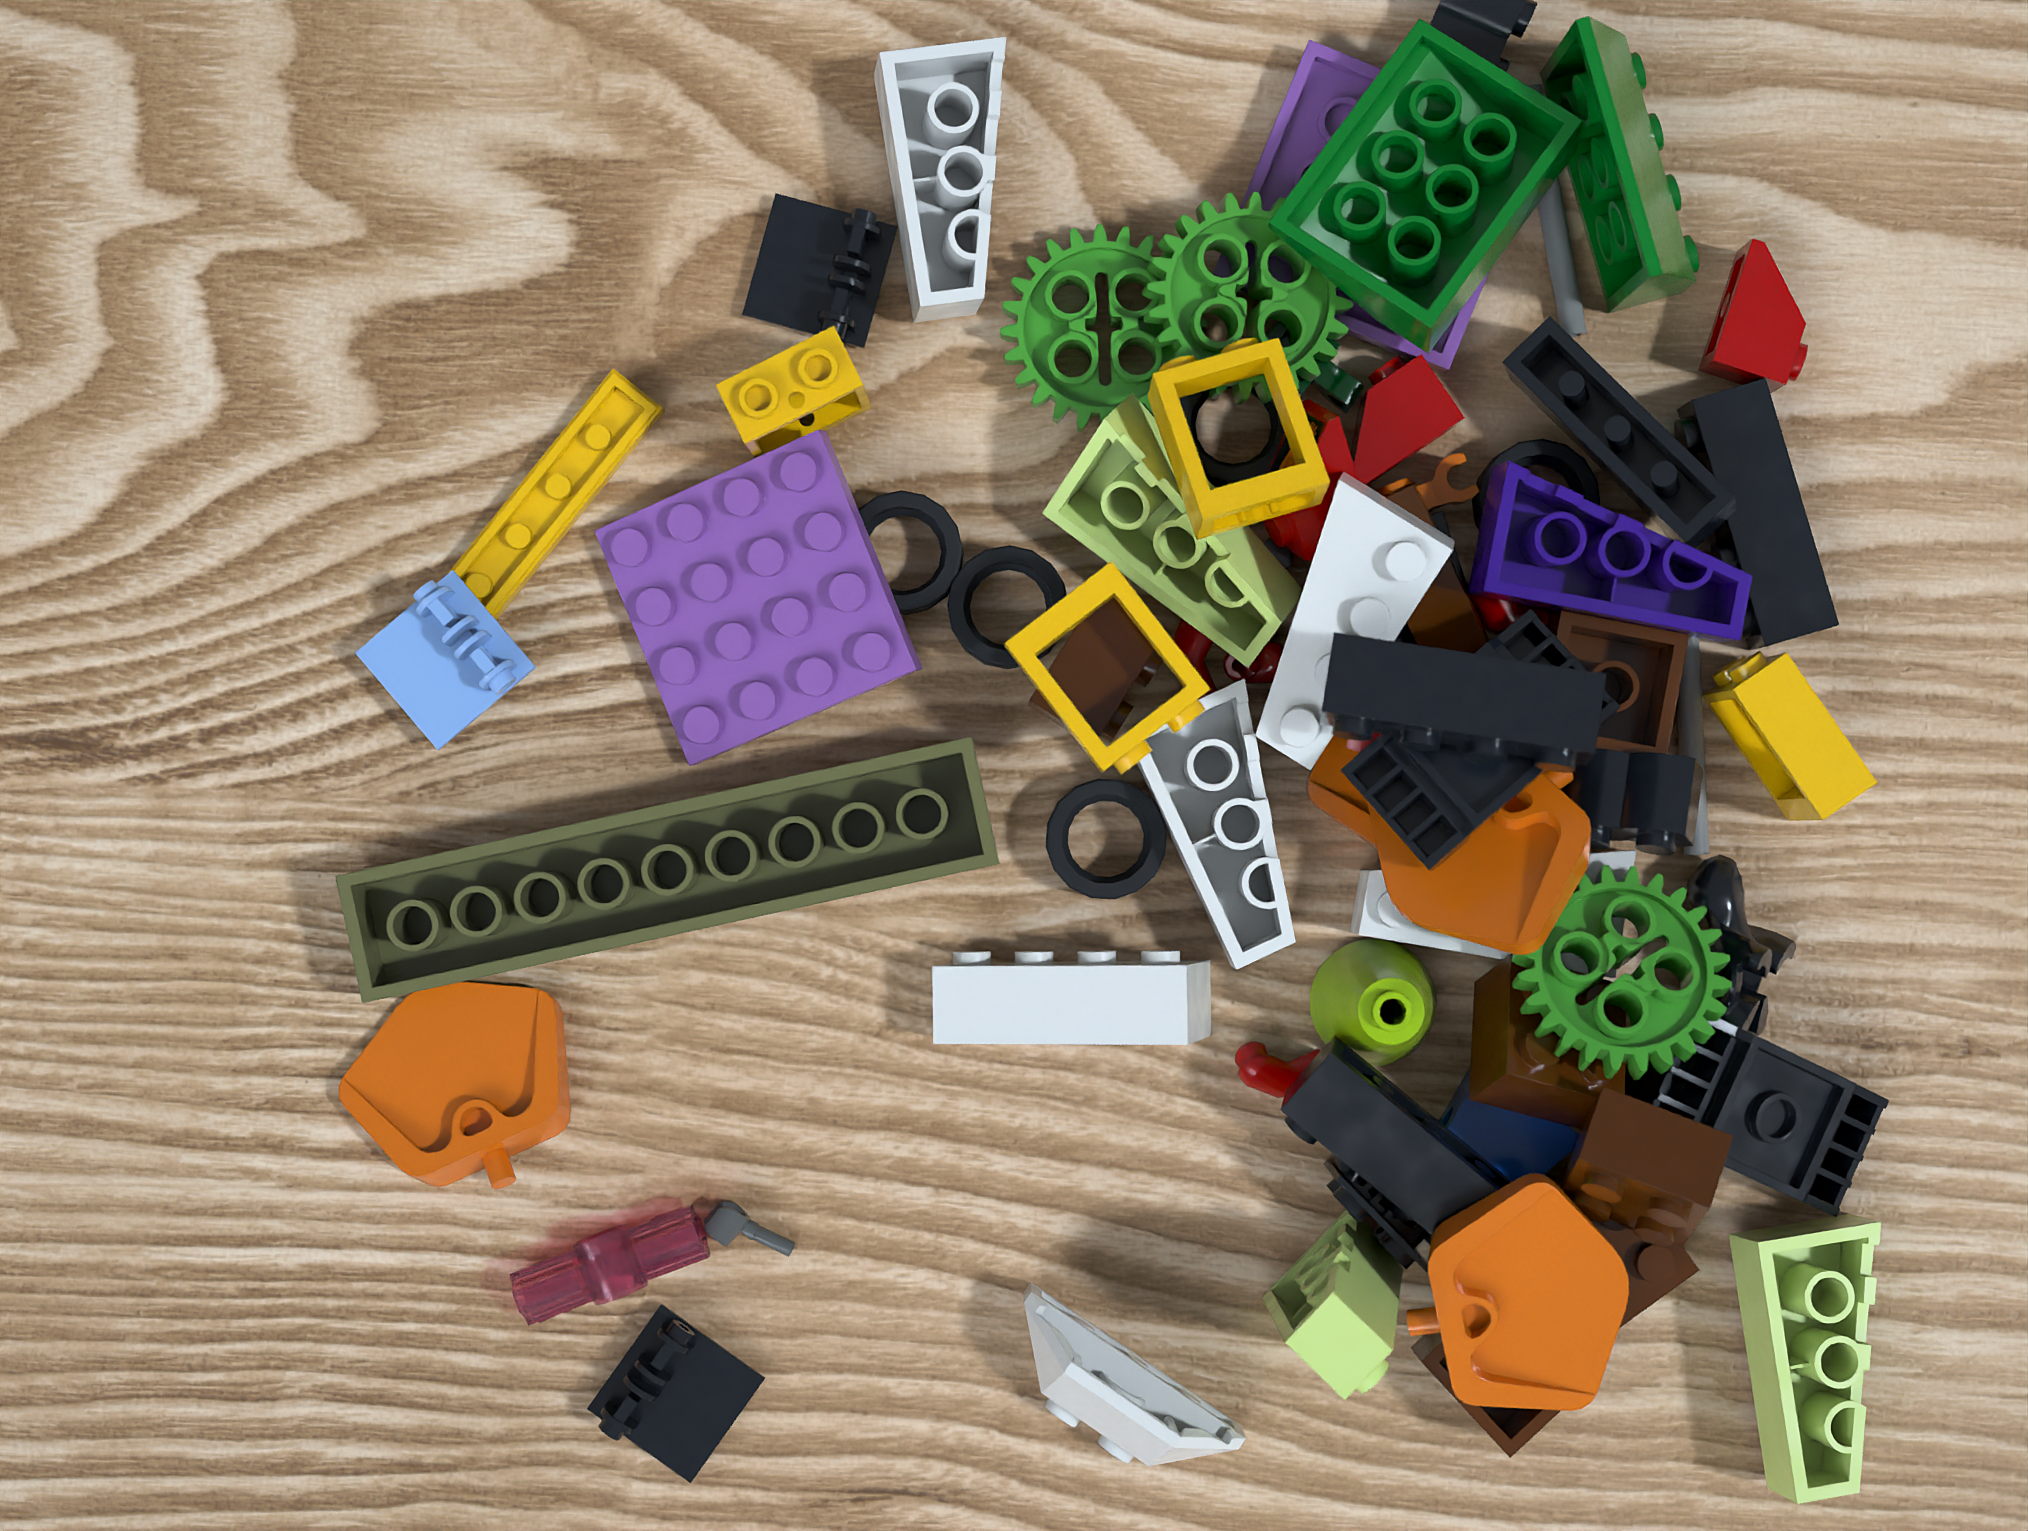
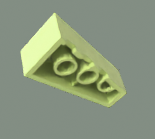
(1131, 512)
(1340, 1306)
(1805, 1340)

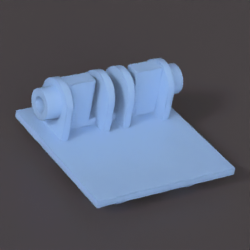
(445, 659)

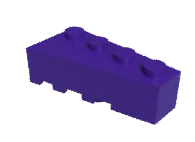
(1571, 555)

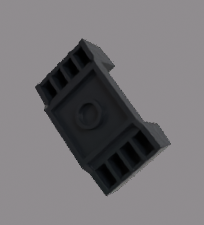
(1444, 794)
(1787, 1116)

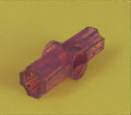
(610, 1264)

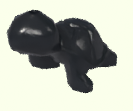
(1751, 948)

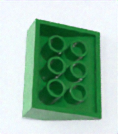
(1618, 168)
(1426, 183)

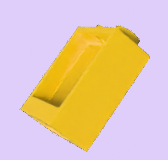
(798, 381)
(1252, 498)
(1068, 614)
(1787, 736)

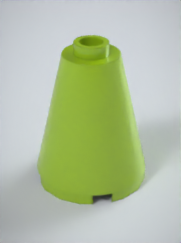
(1354, 986)

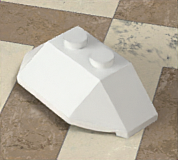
(1118, 1391)

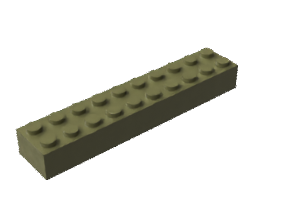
(667, 869)

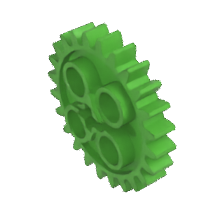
(1191, 290)
(1046, 331)
(1659, 1017)

